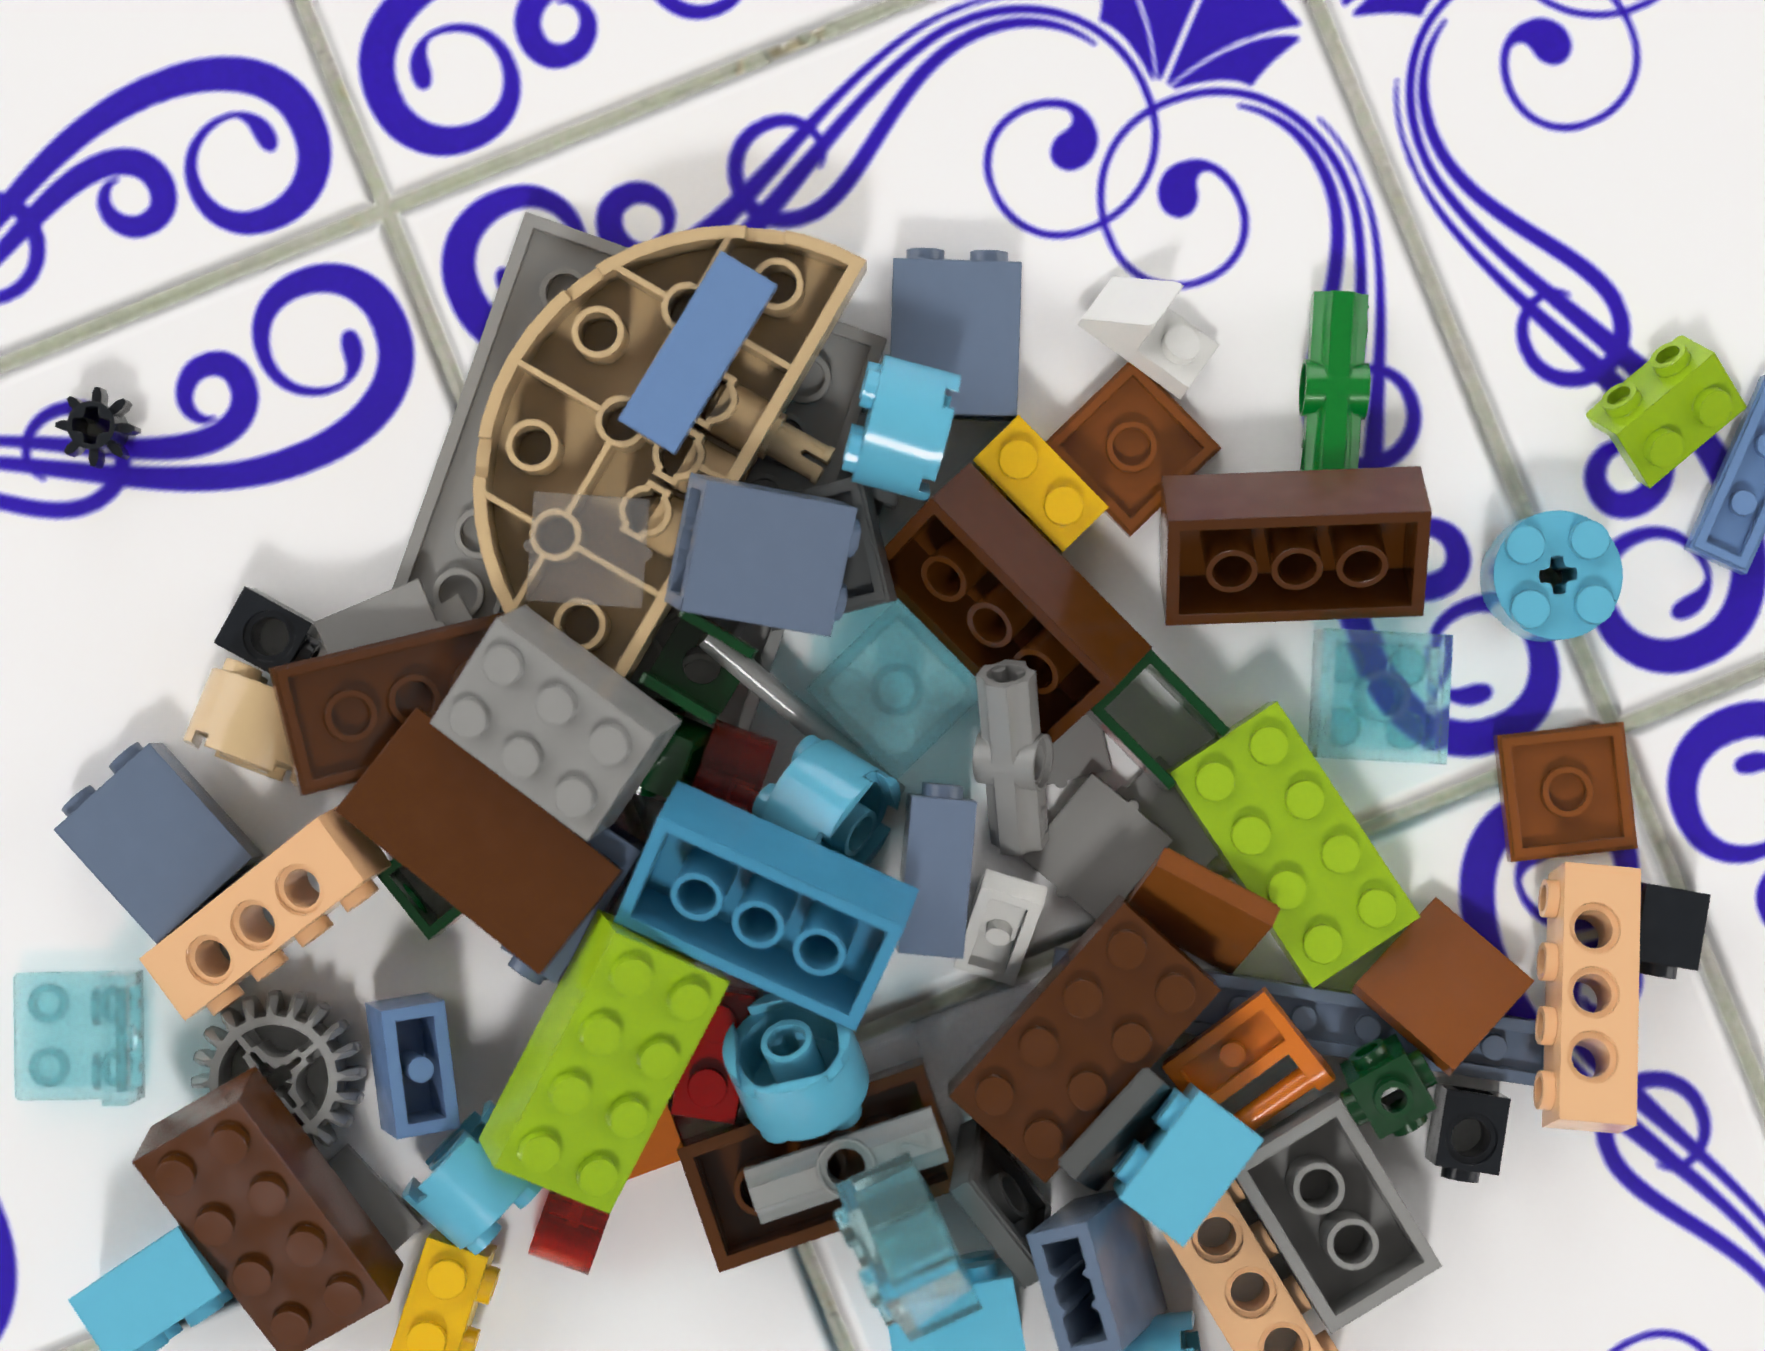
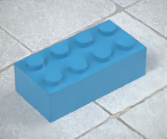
(766, 905)

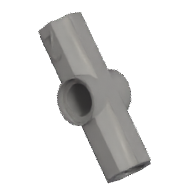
(1012, 757)
(803, 1176)

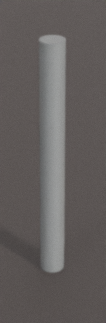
(779, 696)

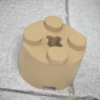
(241, 721)

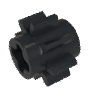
(90, 413)

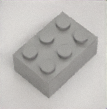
(555, 721)
(1334, 1213)

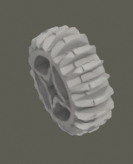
(261, 1053)

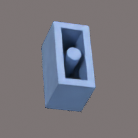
(412, 1065)

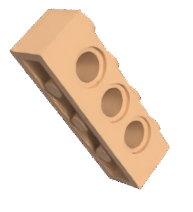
(1612, 903)
(190, 960)
(1244, 1251)

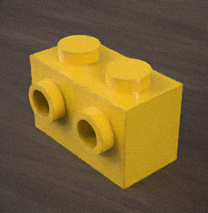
(1039, 484)
(446, 1297)

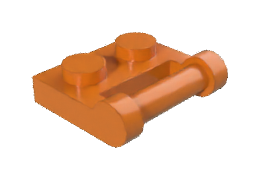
(1242, 1049)

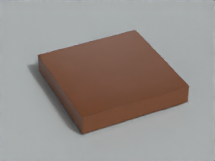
(1130, 440)
(1565, 791)
(1202, 910)
(1442, 986)

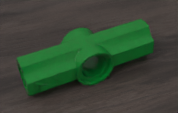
(1334, 381)

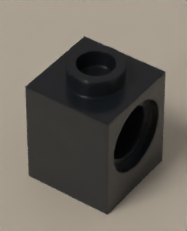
(247, 618)
(1671, 929)
(1461, 1103)

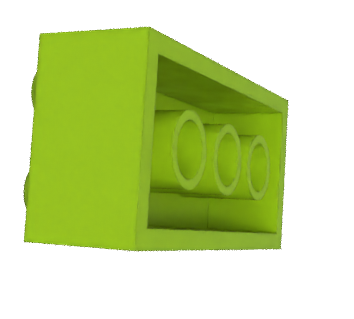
(1293, 843)
(602, 1064)

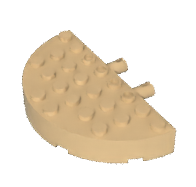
(579, 363)

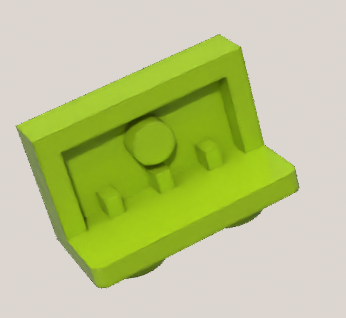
(1667, 408)

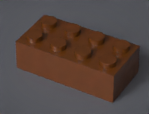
(1294, 545)
(1006, 593)
(1082, 1037)
(720, 1190)
(269, 1213)

